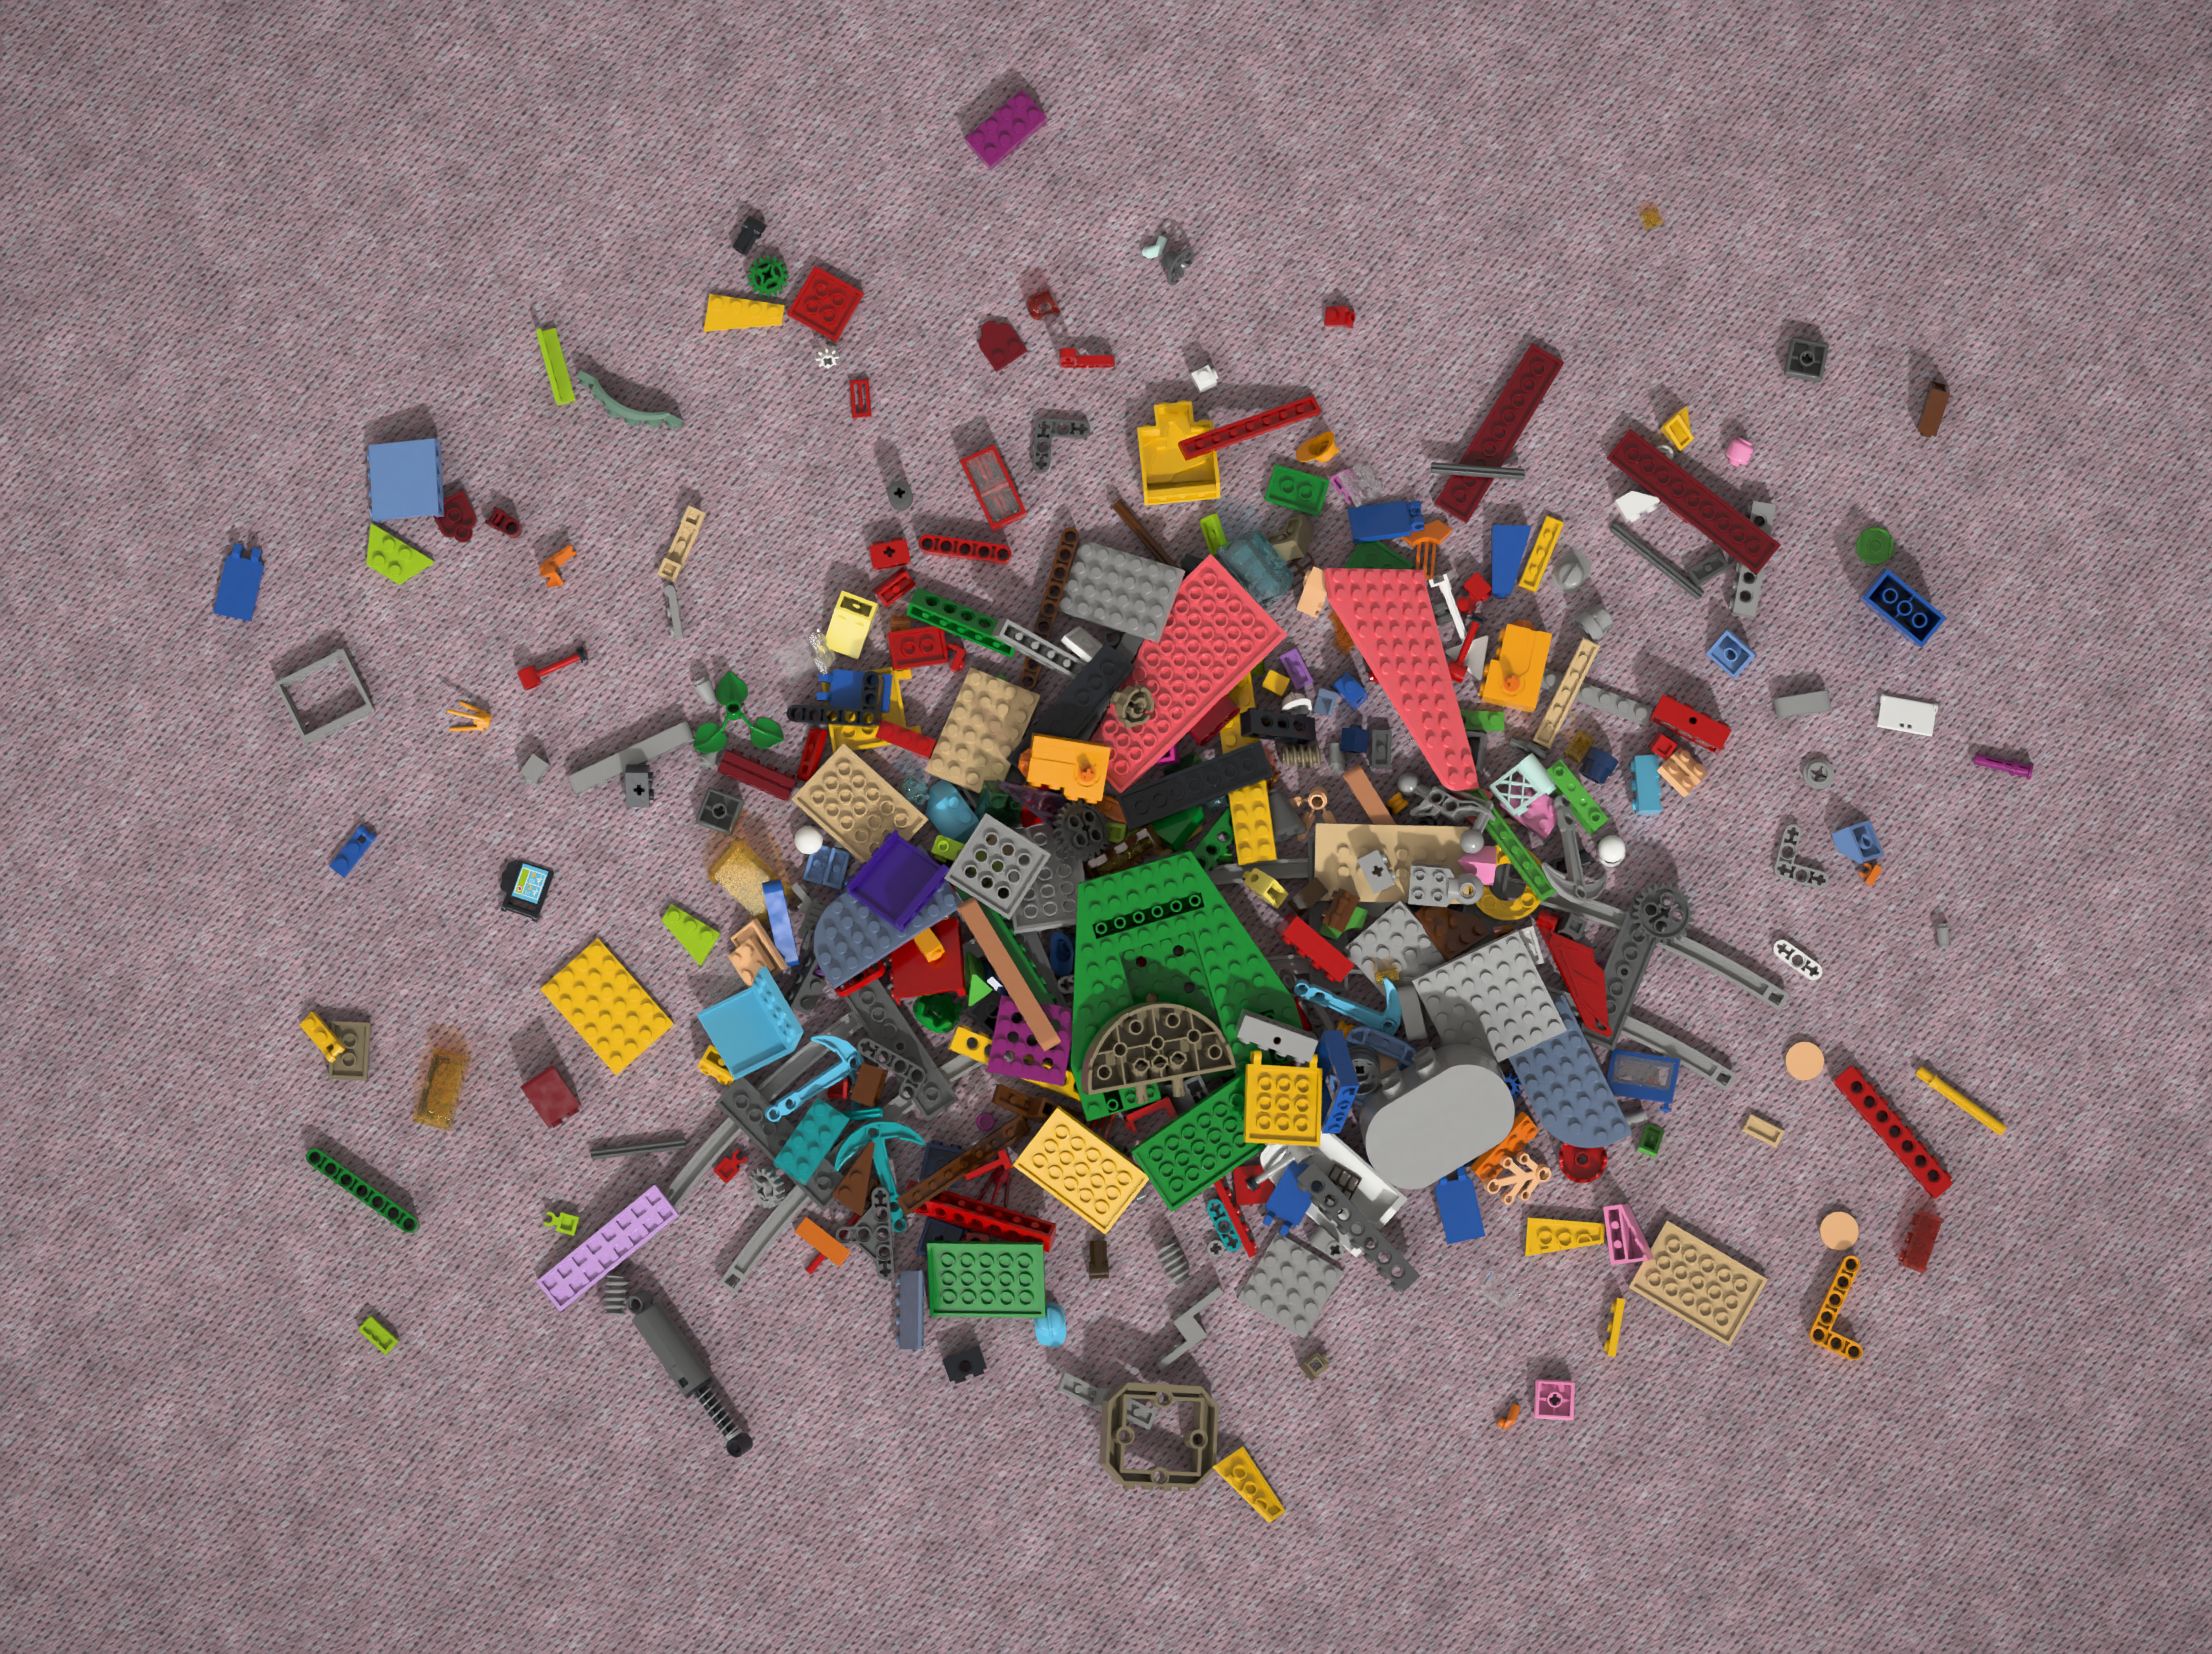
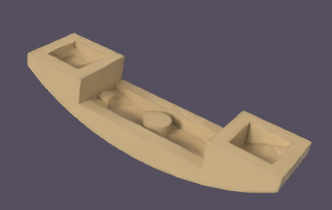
(682, 544)

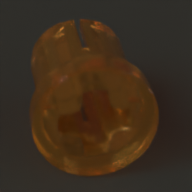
(899, 623)

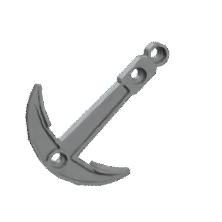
(1575, 887)

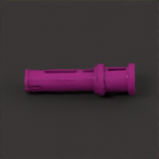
(2013, 767)

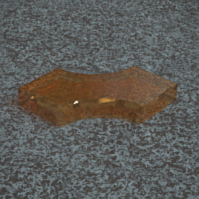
(1342, 641)

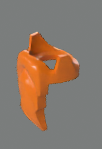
(550, 565)

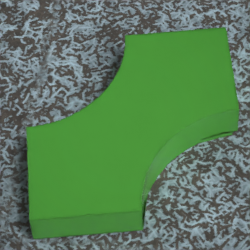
(1356, 921)

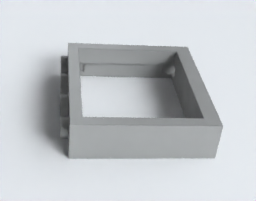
(328, 729)

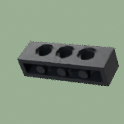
(1277, 726)

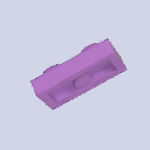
(1296, 669)

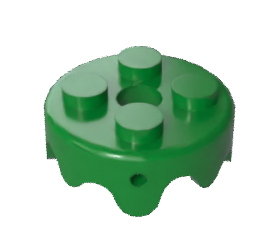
(947, 1012)

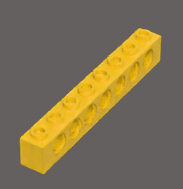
(959, 1044)

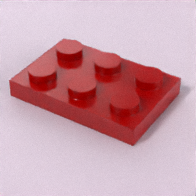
(917, 648)

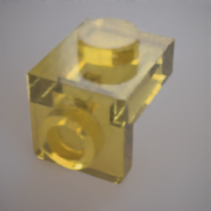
(1579, 746)

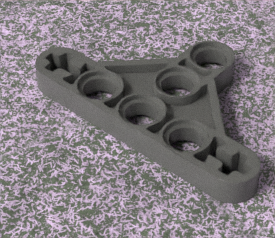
(874, 1242)

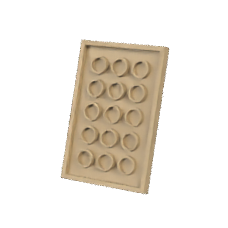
(982, 731)
(857, 805)
(1698, 1283)

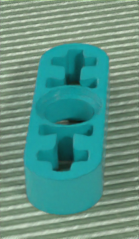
(1224, 1240)

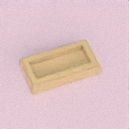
(1763, 1130)

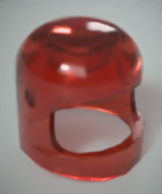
(1036, 299)

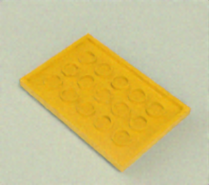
(607, 1006)
(1081, 1170)

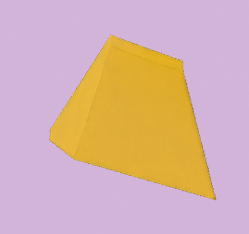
(1678, 429)

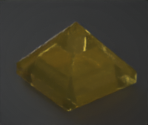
(1651, 218)

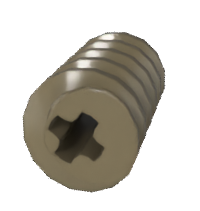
(1301, 755)

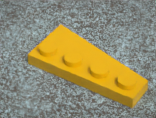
(1558, 1235)
(1248, 1481)

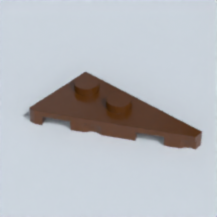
(854, 1184)

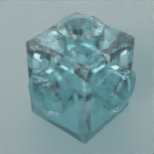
(914, 791)

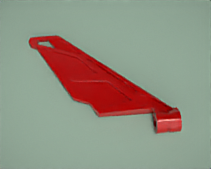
(1579, 971)

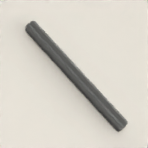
(1656, 561)

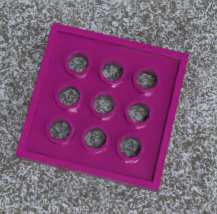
(1017, 1068)

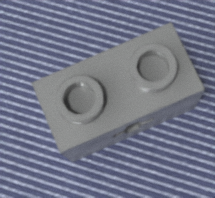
(1367, 865)

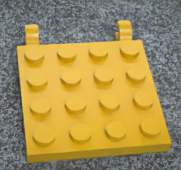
(862, 737)
(1282, 1103)

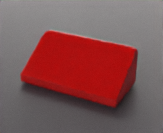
(894, 587)

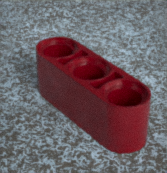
(1214, 720)

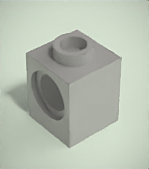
(534, 770)

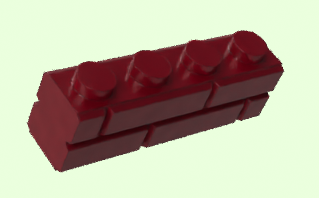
(757, 775)

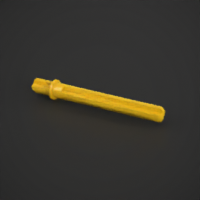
(1960, 1100)

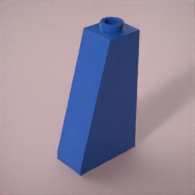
(1506, 555)

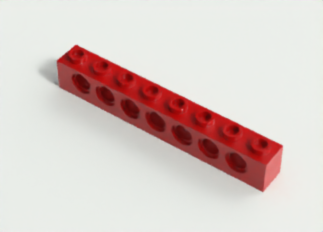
(1943, 1179)
(987, 1218)

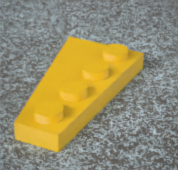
(736, 313)

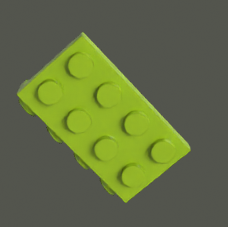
(949, 849)

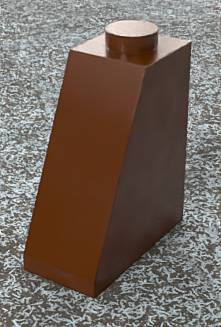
(1933, 409)

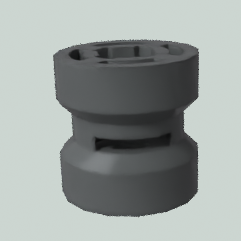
(1442, 614)

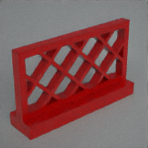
(1004, 1160)

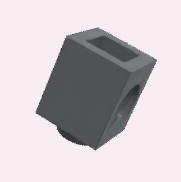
(1571, 927)

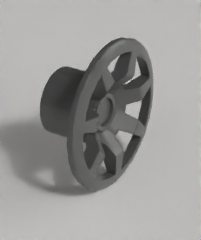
(1175, 262)

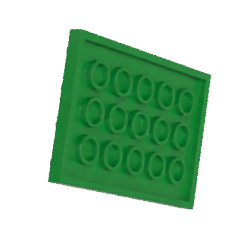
(986, 1279)

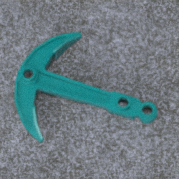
(884, 1130)

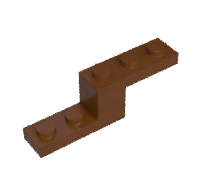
(1035, 1109)

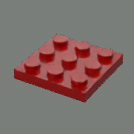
(825, 304)

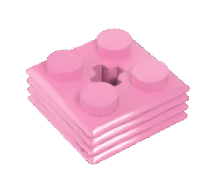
(1561, 1410)

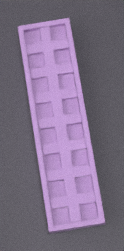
(608, 1247)

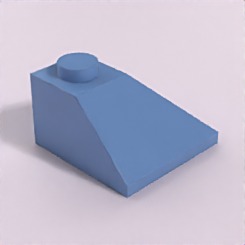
(1858, 842)

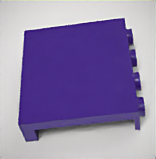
(897, 881)

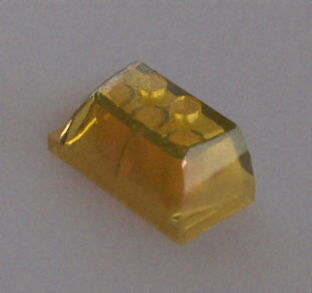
(442, 1089)

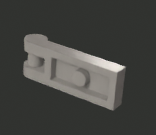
(674, 612)

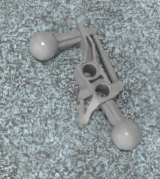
(1472, 839)

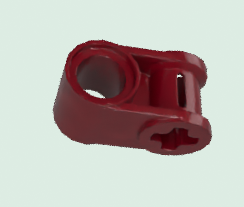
(501, 521)

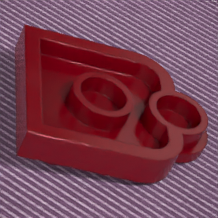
(1000, 344)
(458, 518)

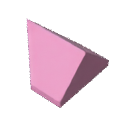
(1481, 864)

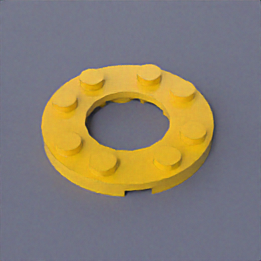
(1512, 909)

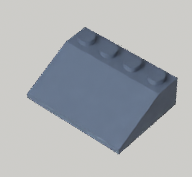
(911, 1310)

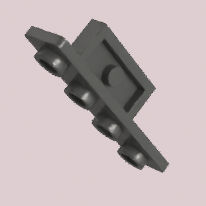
(806, 987)

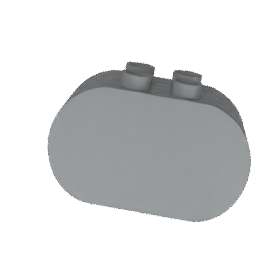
(1435, 1115)

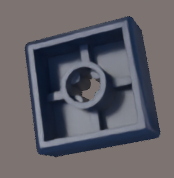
(933, 1229)

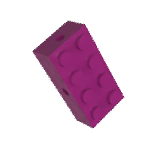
(1006, 130)

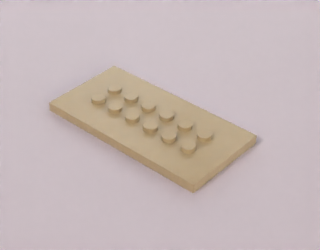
(1342, 844)

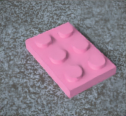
(1541, 813)

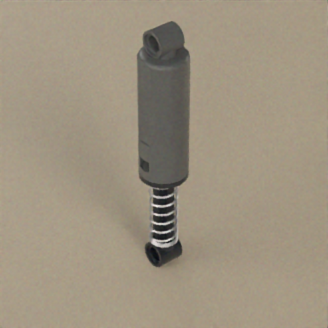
(684, 1365)

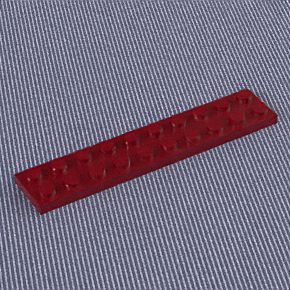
(1500, 430)
(1693, 502)

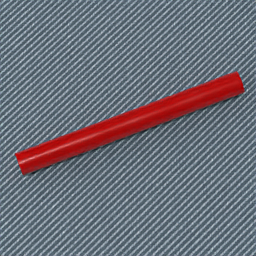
(820, 1257)

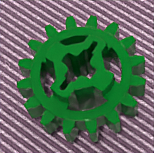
(758, 272)

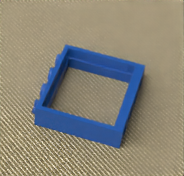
(1334, 1052)

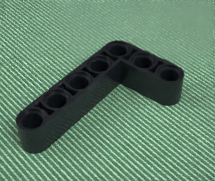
(843, 714)

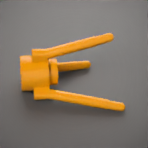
(481, 718)

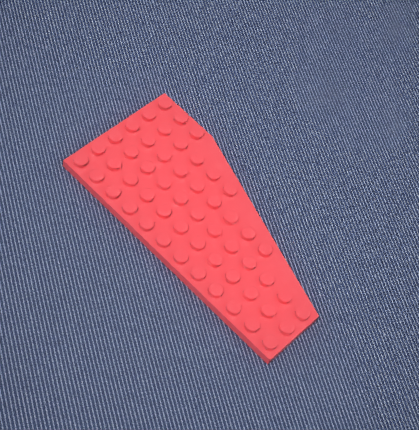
(1204, 652)

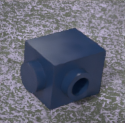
(1354, 739)

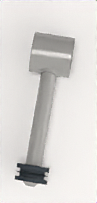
(1298, 1153)

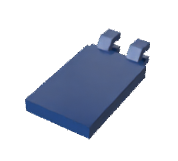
(1385, 520)
(240, 584)
(847, 689)
(1288, 1200)
(1459, 1208)

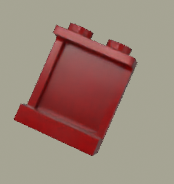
(1141, 1111)

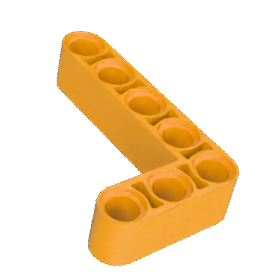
(1833, 1310)

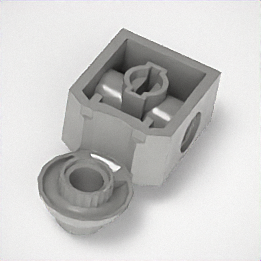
(1438, 886)

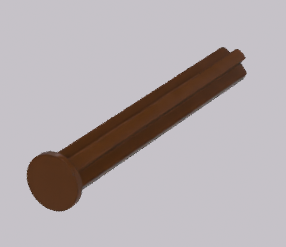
(1142, 533)

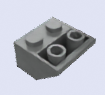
(1194, 1089)

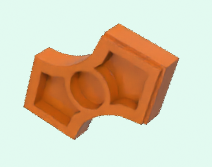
(1433, 532)

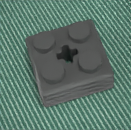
(1815, 351)
(714, 800)

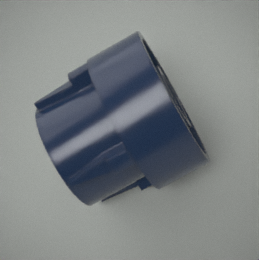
(1597, 765)

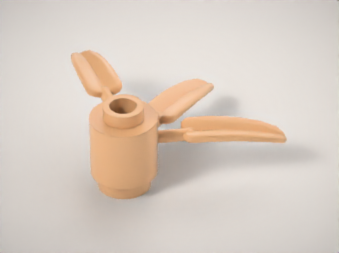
(1315, 804)

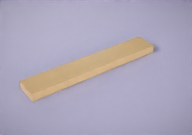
(1566, 693)

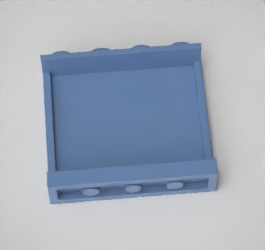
(405, 480)

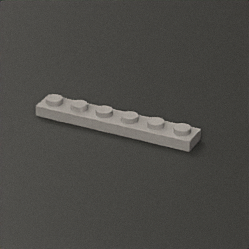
(1601, 699)

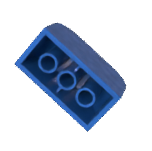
(1902, 608)

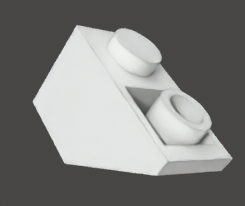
(1635, 503)

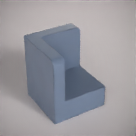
(1325, 702)

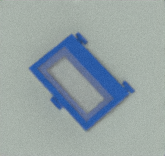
(1643, 1076)

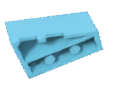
(1646, 784)

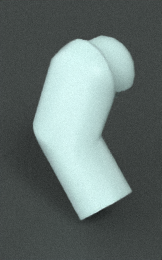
(1155, 250)

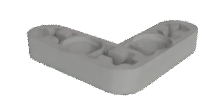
(1789, 862)

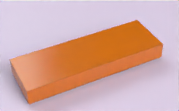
(822, 1241)

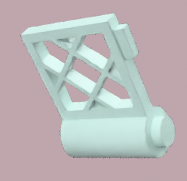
(1536, 777)

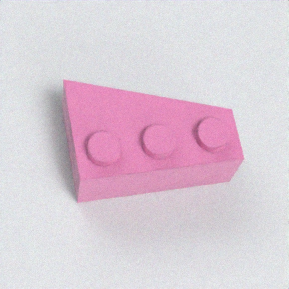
(1625, 1236)

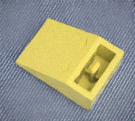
(850, 624)

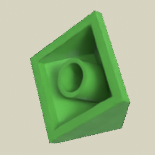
(975, 979)

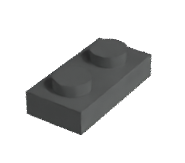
(1708, 569)
(1381, 749)

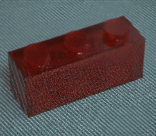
(1920, 1241)

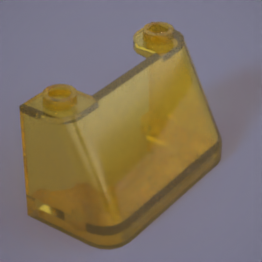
(742, 876)

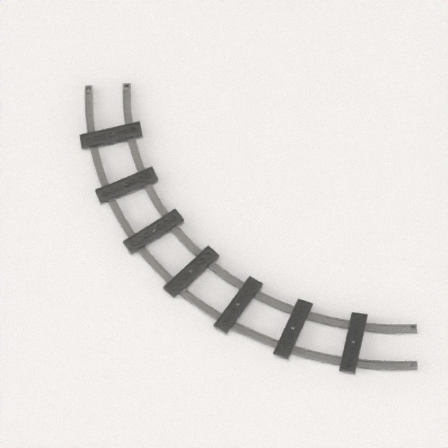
(878, 1014)

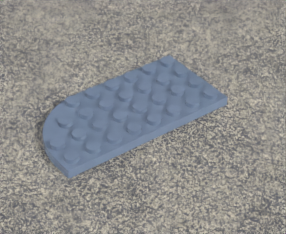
(855, 937)
(1570, 1087)

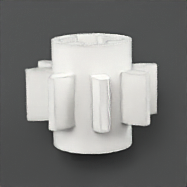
(826, 356)

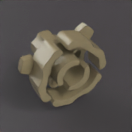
(1131, 703)

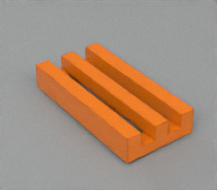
(1426, 558)

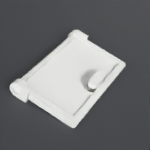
(1900, 713)

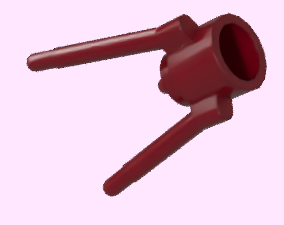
(1000, 1178)

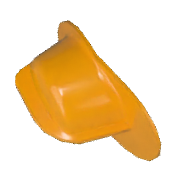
(1319, 448)

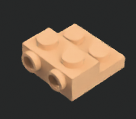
(1682, 771)

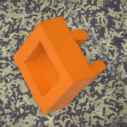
(1872, 874)

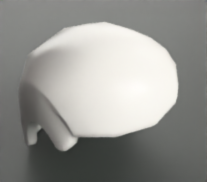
(808, 839)

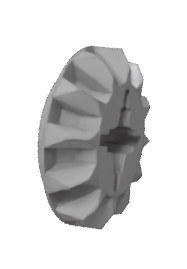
(1827, 771)

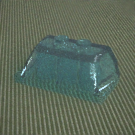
(1257, 567)

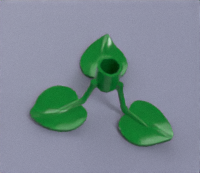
(732, 693)

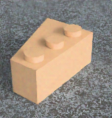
(1313, 593)

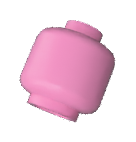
(1739, 451)

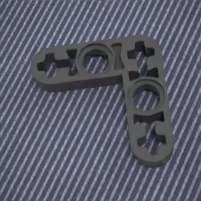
(1053, 432)

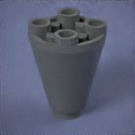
(1284, 817)

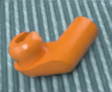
(1511, 1418)

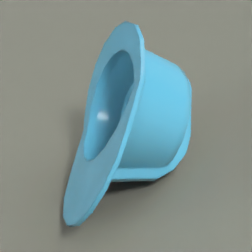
(1052, 1329)

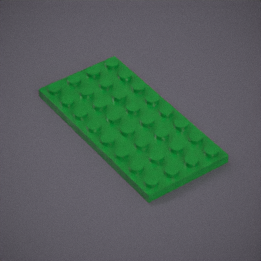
(1198, 1145)

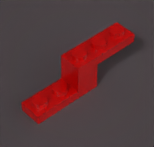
(907, 739)

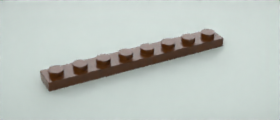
(962, 1164)

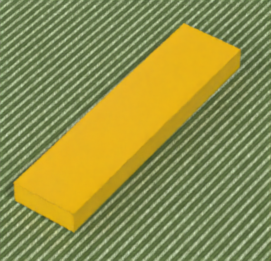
(1540, 554)

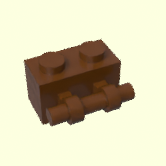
(1340, 910)
(868, 1084)

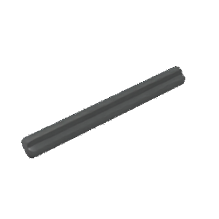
(1478, 471)
(640, 1148)

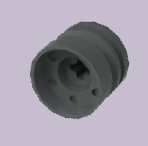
(1369, 1073)

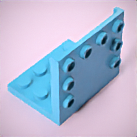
(752, 1026)

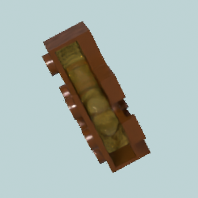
(1125, 853)

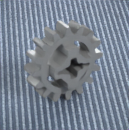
(767, 1187)

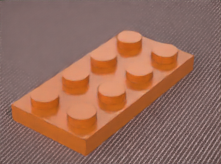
(1520, 1134)

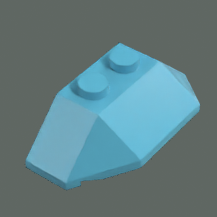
(950, 812)

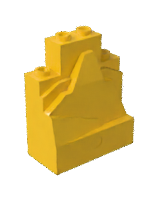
(1163, 467)

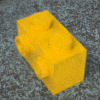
(713, 1065)

